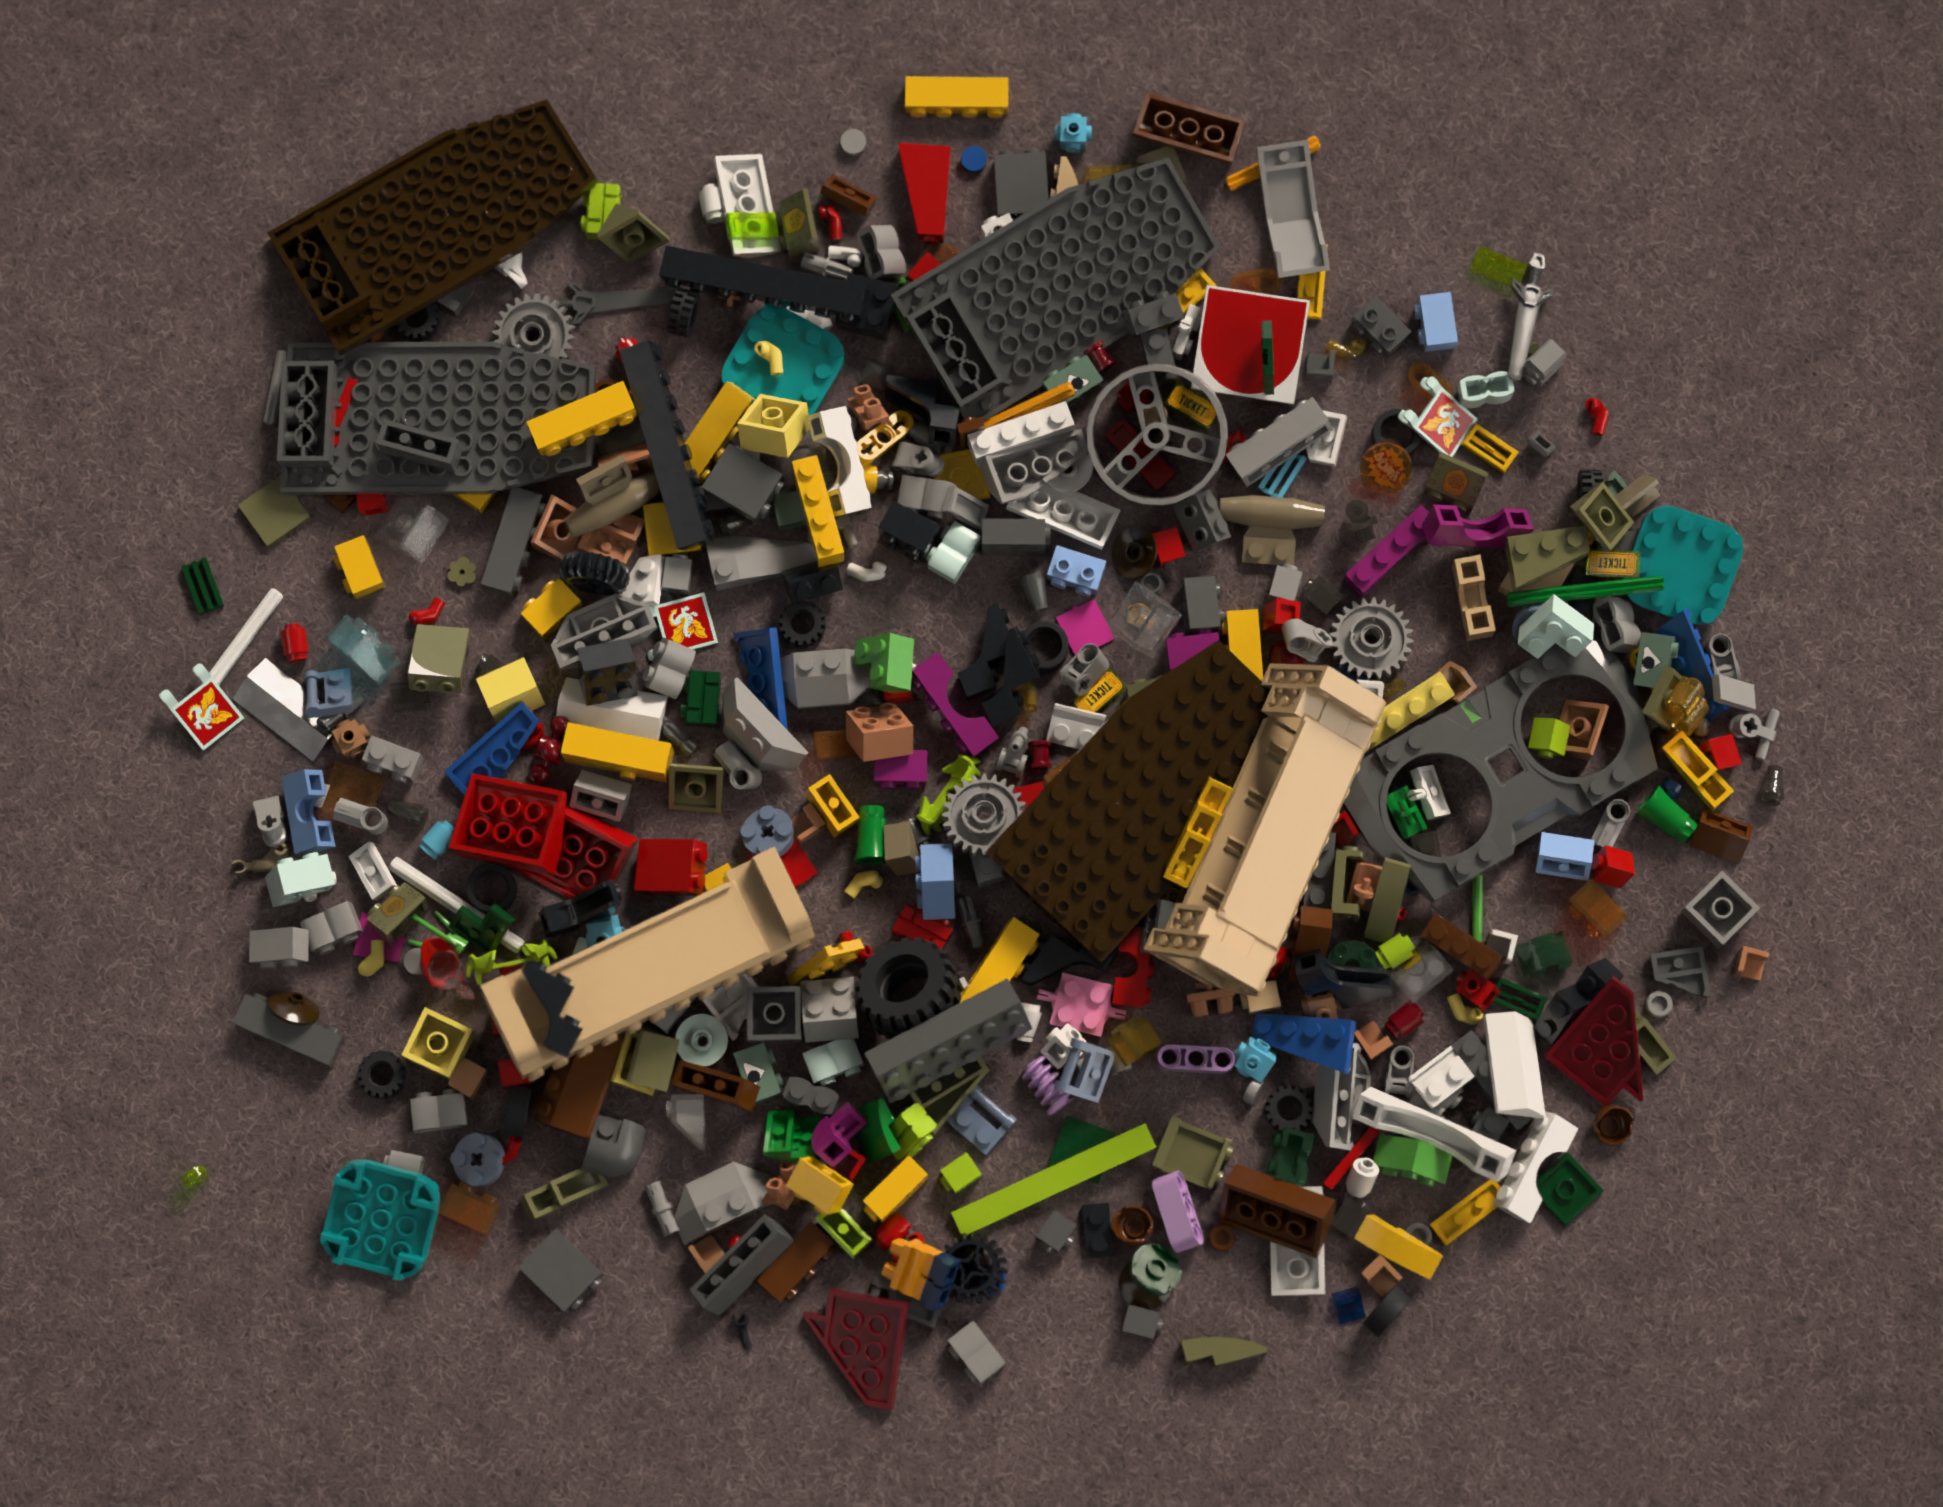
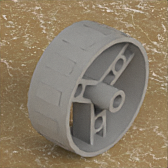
(1116, 475)

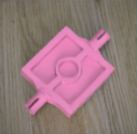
(1081, 1004)

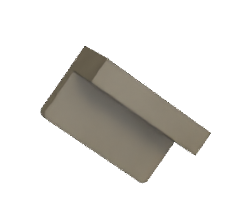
(1638, 494)

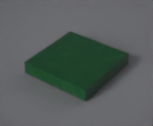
(1076, 1138)
(1567, 1189)

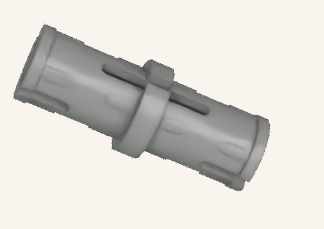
(662, 1208)

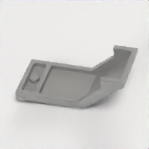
(1292, 209)

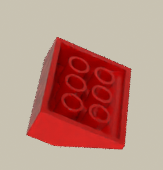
(510, 824)
(589, 854)

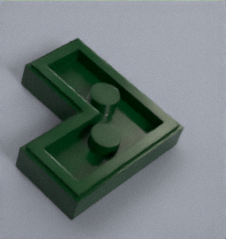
(482, 933)

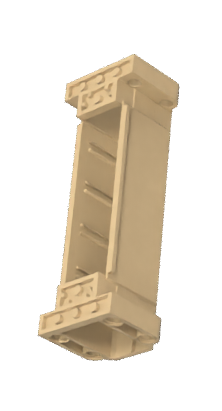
(1271, 829)
(658, 964)

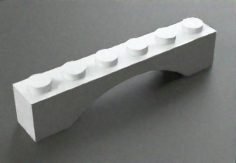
(1471, 1148)

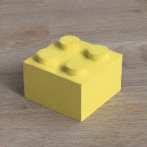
(773, 425)
(438, 1043)

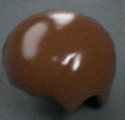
(1605, 1121)
(1141, 1227)

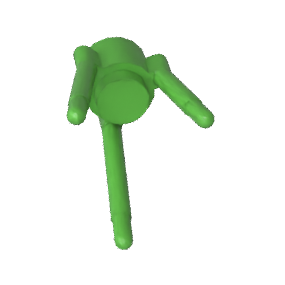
(455, 941)

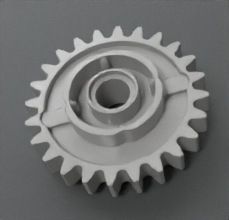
(539, 315)
(1371, 620)
(970, 802)

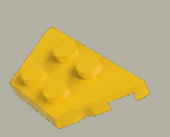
(825, 960)

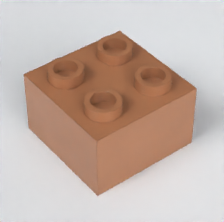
(879, 732)

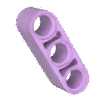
(1208, 1053)
(1177, 1211)

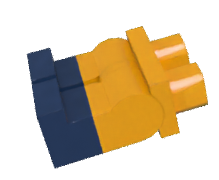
(921, 1272)

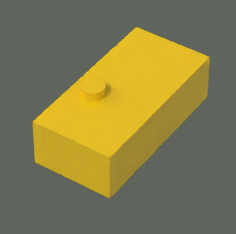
(617, 752)

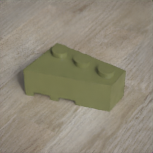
(1544, 553)

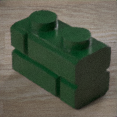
(702, 699)

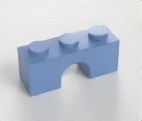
(301, 793)

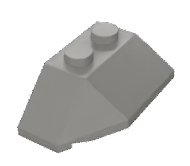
(600, 623)
(823, 678)
(757, 731)
(1336, 1101)
(719, 1200)

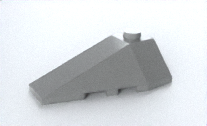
(1026, 468)
(753, 559)

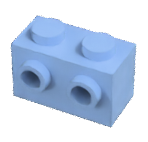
(1436, 321)
(1076, 571)
(1566, 854)

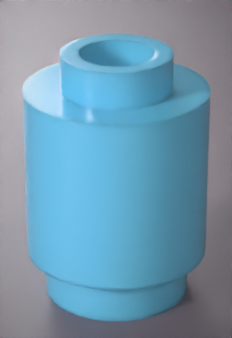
(437, 839)

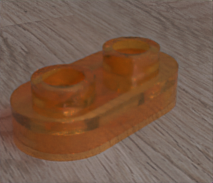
(1255, 280)
(1427, 371)

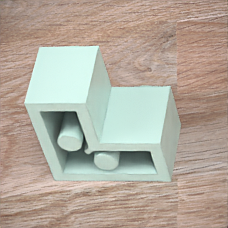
(1556, 624)
(298, 878)

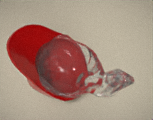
(443, 968)

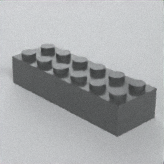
(949, 1041)

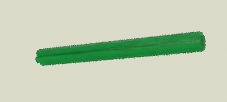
(1586, 591)

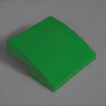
(789, 1136)
(875, 1136)

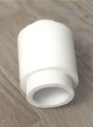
(711, 203)
(1362, 1177)

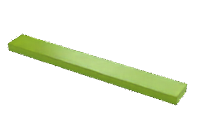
(1054, 1179)

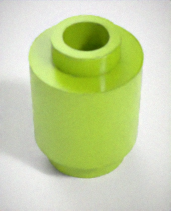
(1395, 951)

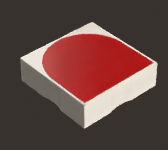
(1232, 348)

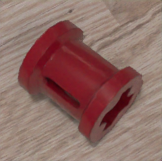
(1100, 357)
(1040, 755)

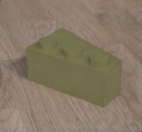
(948, 1092)

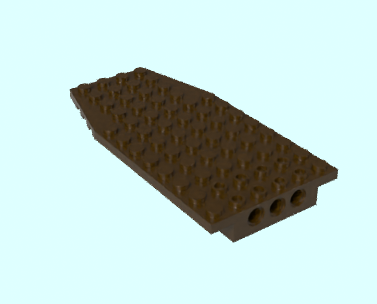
(432, 221)
(1111, 817)

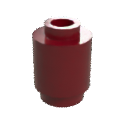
(1404, 1020)

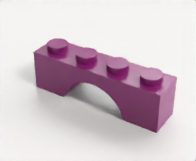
(1447, 528)
(1387, 553)
(933, 678)

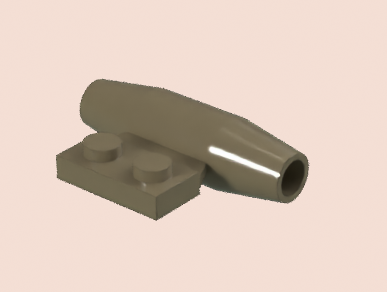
(609, 496)
(1270, 522)

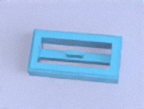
(1270, 492)

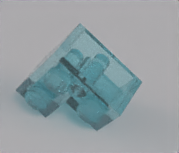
(362, 646)

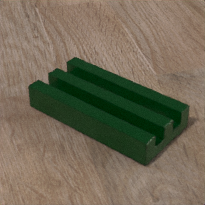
(195, 565)
(1500, 981)

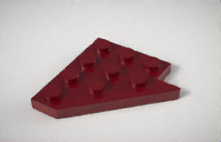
(1603, 1045)
(864, 1341)

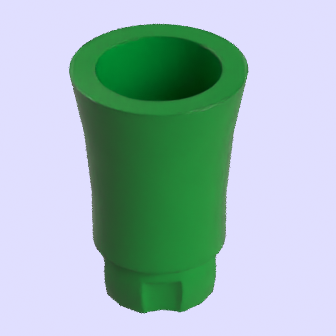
(1667, 815)
(870, 836)

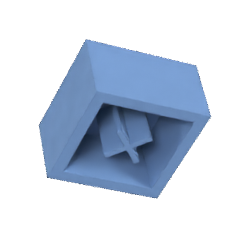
(935, 881)

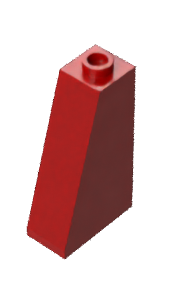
(927, 181)

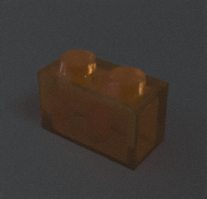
(1596, 910)
(470, 1209)

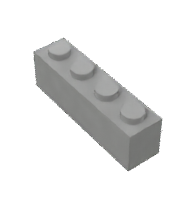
(1279, 441)

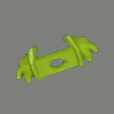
(931, 814)
(485, 963)

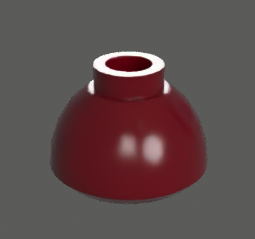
(1280, 655)

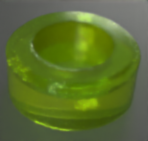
(194, 1176)

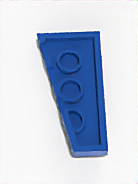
(1691, 658)
(763, 664)
(496, 749)
(1312, 1038)

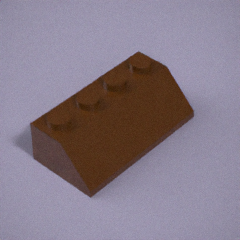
(1189, 128)
(578, 1090)
(1276, 1210)

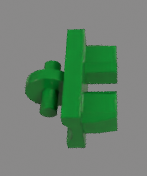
(1405, 813)

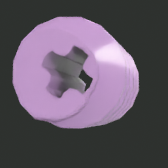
(1045, 1083)

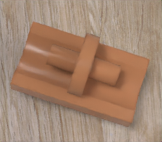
(867, 408)
(1364, 885)
(1198, 1000)
(778, 1192)

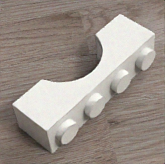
(834, 431)
(1021, 431)
(1519, 1192)

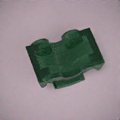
(1354, 952)
(1543, 953)
(1290, 1155)

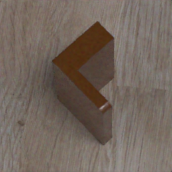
(1721, 836)

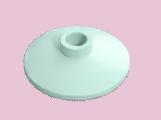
(692, 1030)

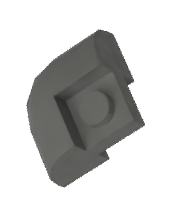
(613, 1147)

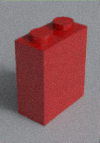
(671, 867)

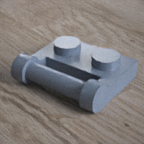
(337, 692)
(1092, 1071)
(975, 1127)

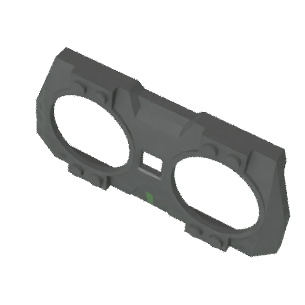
(1523, 804)

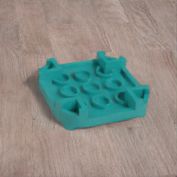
(809, 358)
(1693, 557)
(381, 1218)

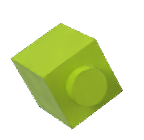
(1549, 737)
(959, 1174)

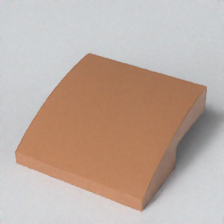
(614, 539)

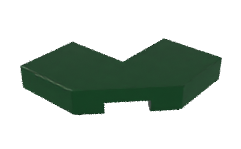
(1267, 357)

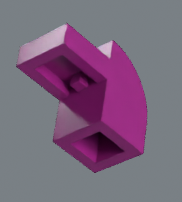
(833, 1133)

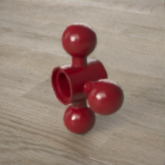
(549, 750)

